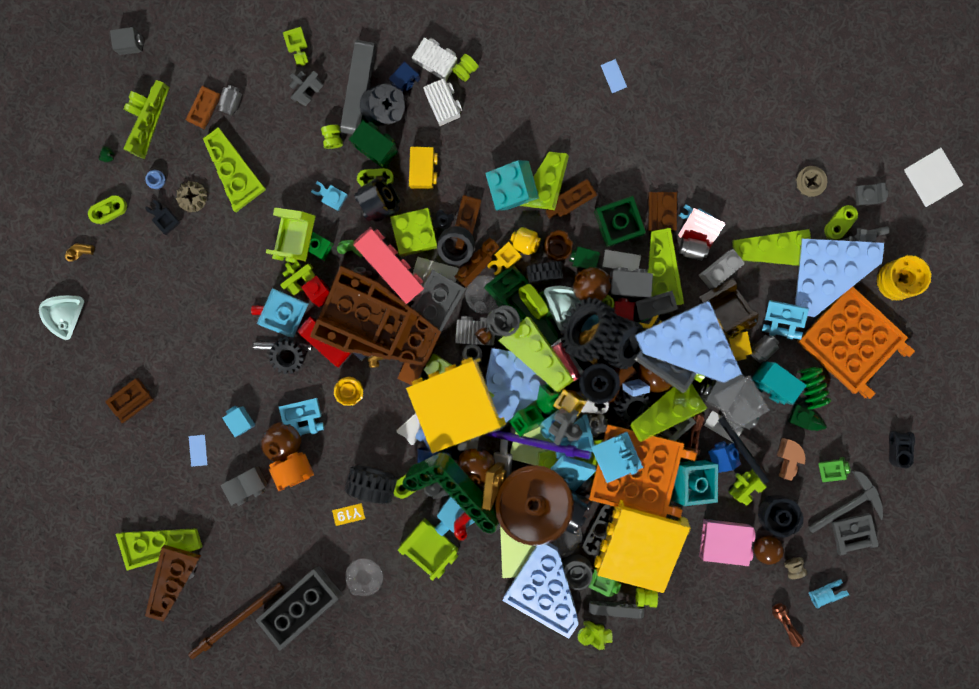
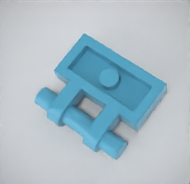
(786, 314)
(300, 412)

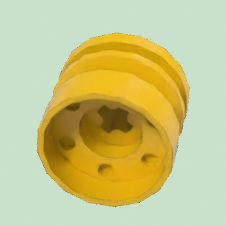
(914, 278)

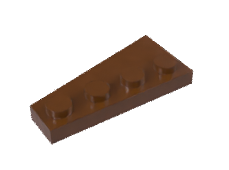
(170, 577)

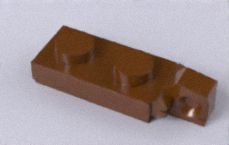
(573, 199)
(467, 216)
(477, 262)

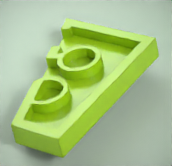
(549, 181)

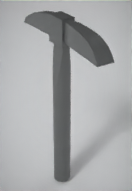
(869, 493)

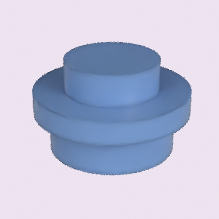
(155, 179)

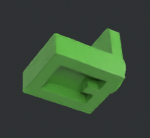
(834, 470)
(604, 585)

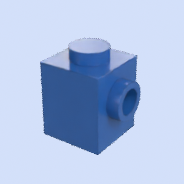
(725, 456)

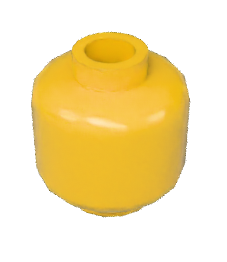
(525, 241)

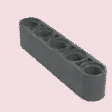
(358, 84)

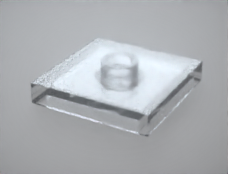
(741, 402)

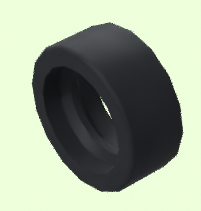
(452, 258)

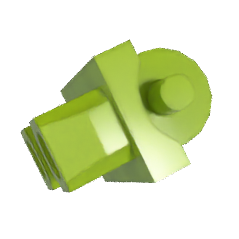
(291, 283)
(745, 486)
(594, 635)

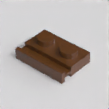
(662, 211)
(129, 400)

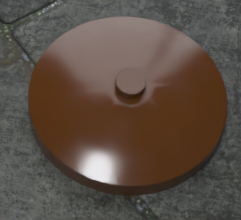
(534, 505)

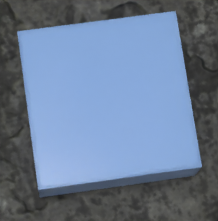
(636, 387)

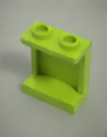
(293, 235)
(429, 549)

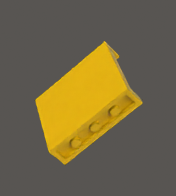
(454, 405)
(641, 548)

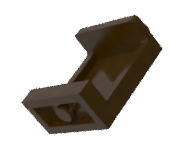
(730, 309)

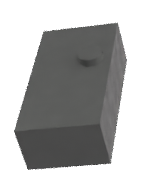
(299, 608)

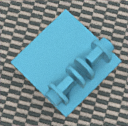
(617, 457)

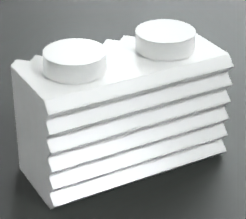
(435, 58)
(442, 102)

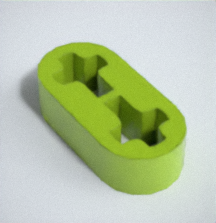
(374, 173)
(533, 301)

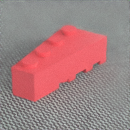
(388, 265)

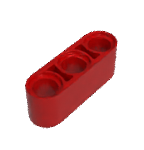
(333, 354)

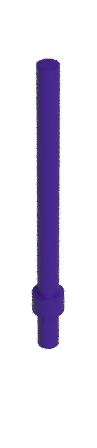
(569, 450)

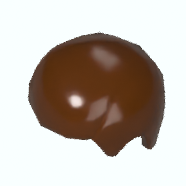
(558, 245)
(768, 549)

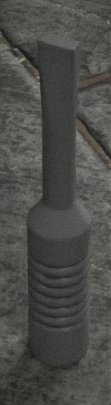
(880, 231)

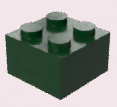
(373, 144)
(619, 221)

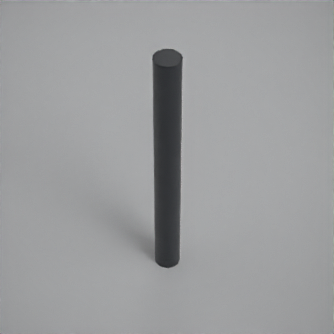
(744, 451)

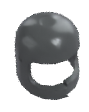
(503, 320)

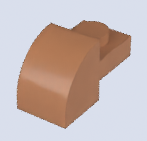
(792, 453)

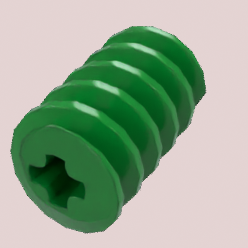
(815, 387)

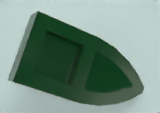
(806, 419)

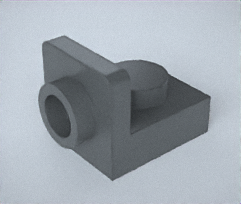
(871, 194)

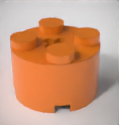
(291, 471)

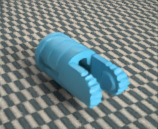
(825, 594)

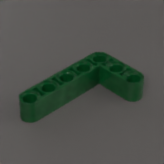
(457, 484)

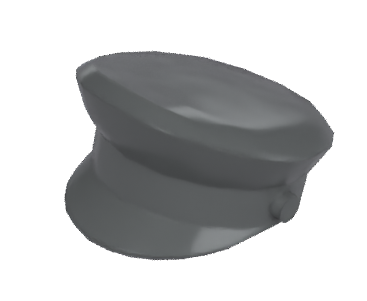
(578, 571)

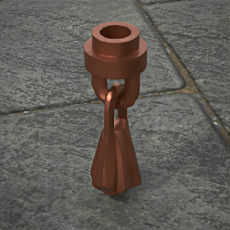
(699, 419)
(780, 611)

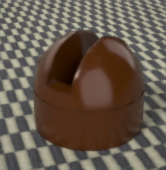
(482, 336)

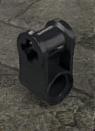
(903, 448)

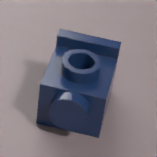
(404, 77)

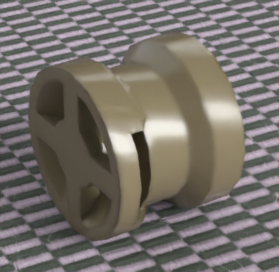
(795, 568)

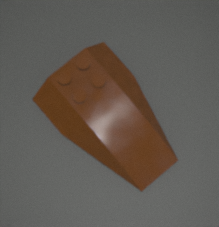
(373, 321)

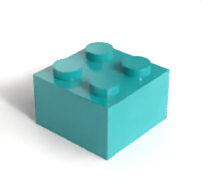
(512, 185)
(778, 383)
(696, 483)

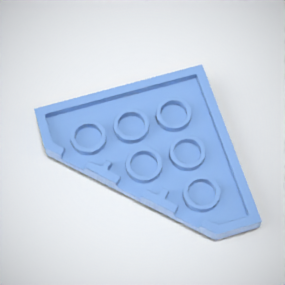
(831, 269)
(692, 342)
(511, 383)
(544, 592)

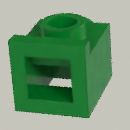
(323, 248)
(546, 399)
(526, 420)

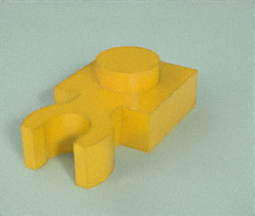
(506, 257)

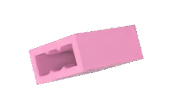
(727, 542)

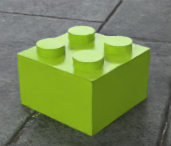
(414, 232)

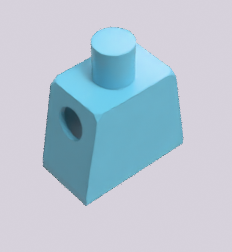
(448, 514)

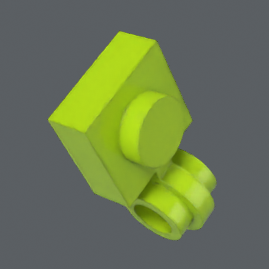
(295, 42)

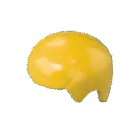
(348, 391)

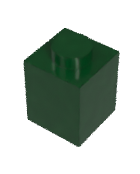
(584, 258)

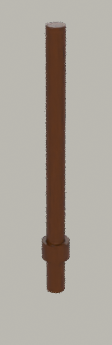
(207, 643)

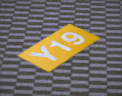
(348, 514)

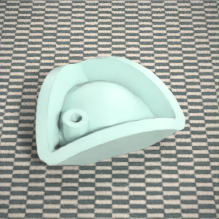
(560, 302)
(61, 314)

